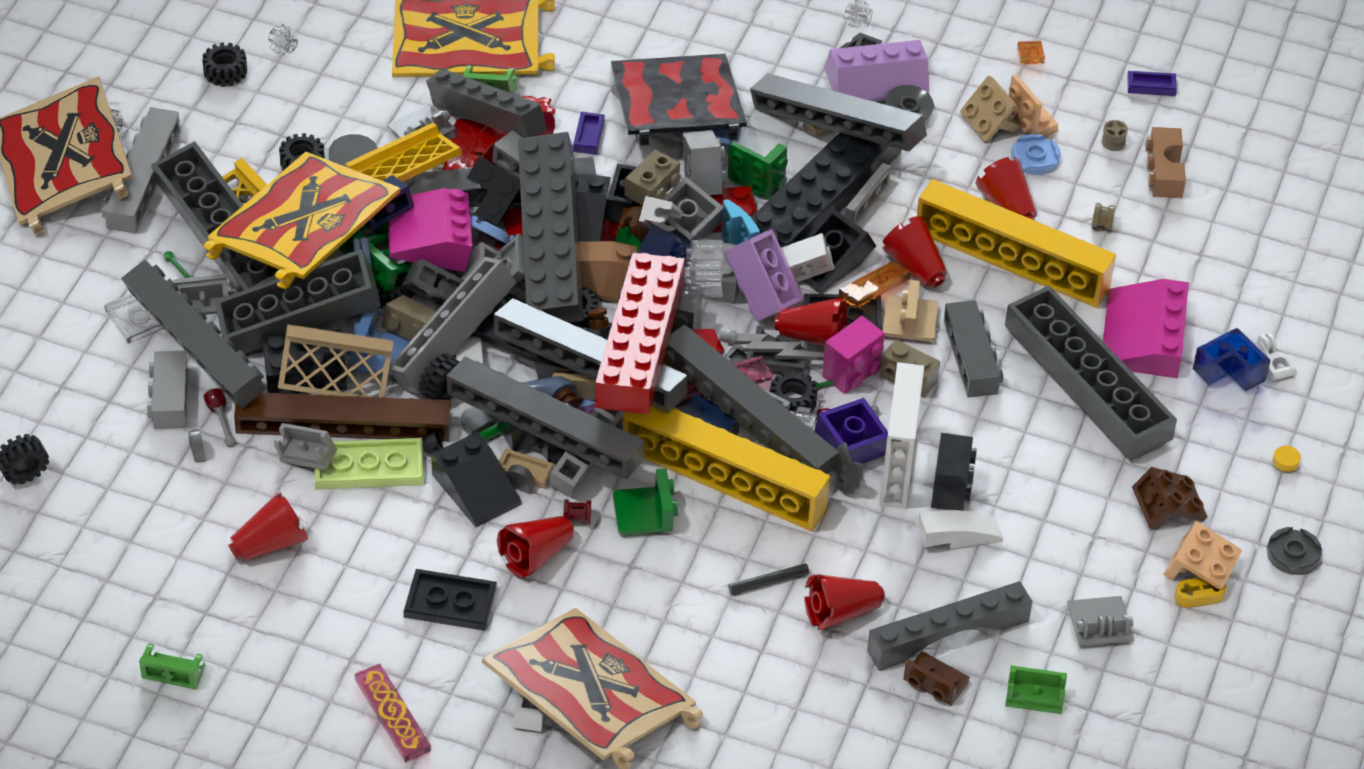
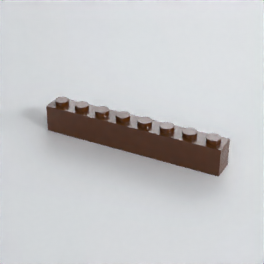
(346, 416)

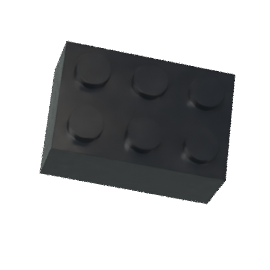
(273, 353)

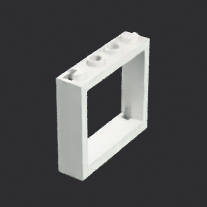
(901, 435)

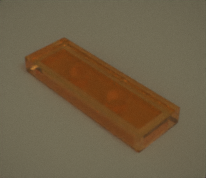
(874, 284)

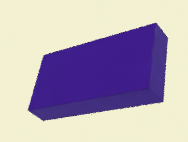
(1151, 83)
(588, 133)

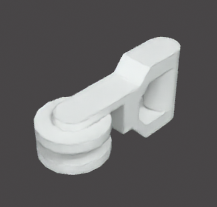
(1267, 345)

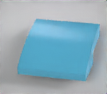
(737, 224)

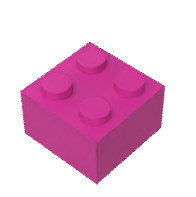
(853, 354)

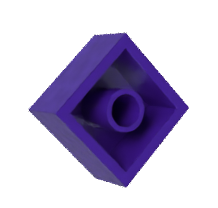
(855, 425)

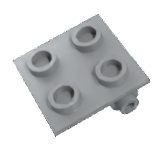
(421, 118)
(1100, 621)

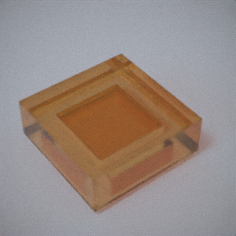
(1030, 52)

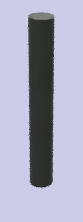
(768, 579)

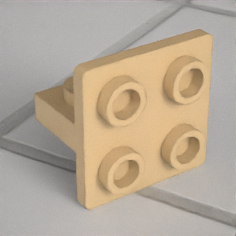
(990, 110)
(909, 316)

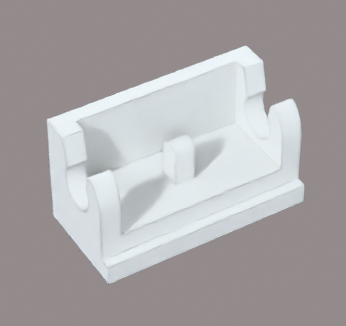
(657, 211)
(808, 257)

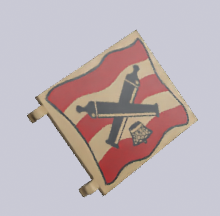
(61, 152)
(591, 685)

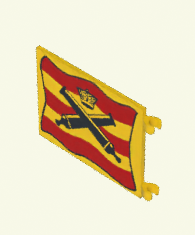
(468, 33)
(302, 216)

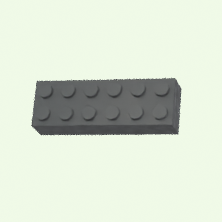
(323, 297)

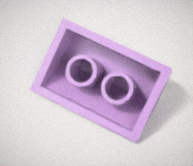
(764, 275)

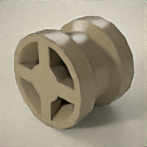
(1114, 135)
(1103, 216)

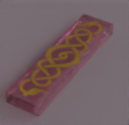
(392, 712)

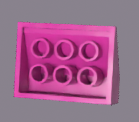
(434, 230)
(1147, 325)

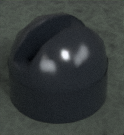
(432, 443)

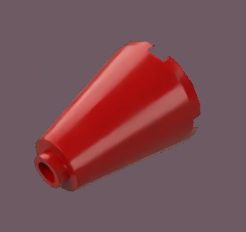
(1007, 187)
(916, 251)
(813, 322)
(268, 530)
(533, 543)
(840, 599)

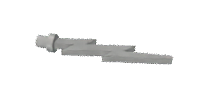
(757, 344)

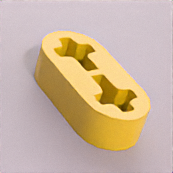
(1200, 593)

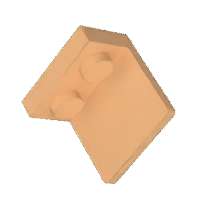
(1029, 111)
(1204, 555)

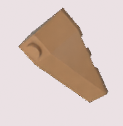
(605, 267)

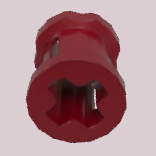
(578, 511)

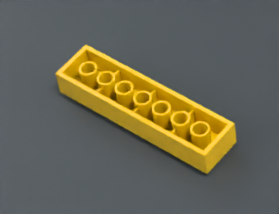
(1016, 243)
(732, 465)

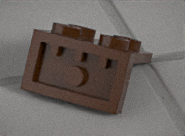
(1165, 493)

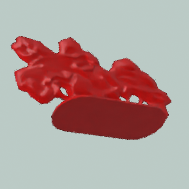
(476, 137)

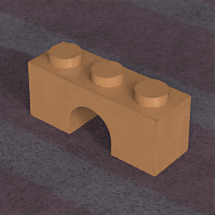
(1164, 156)

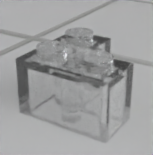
(705, 267)

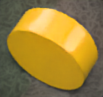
(1286, 458)

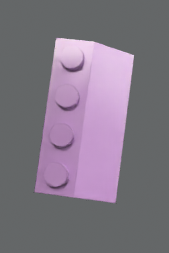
(877, 69)

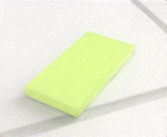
(373, 464)

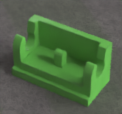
(503, 82)
(170, 668)
(1036, 689)

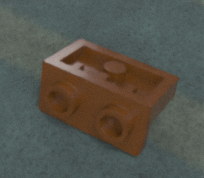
(935, 678)

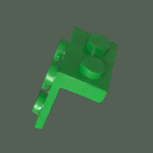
(760, 173)
(646, 508)

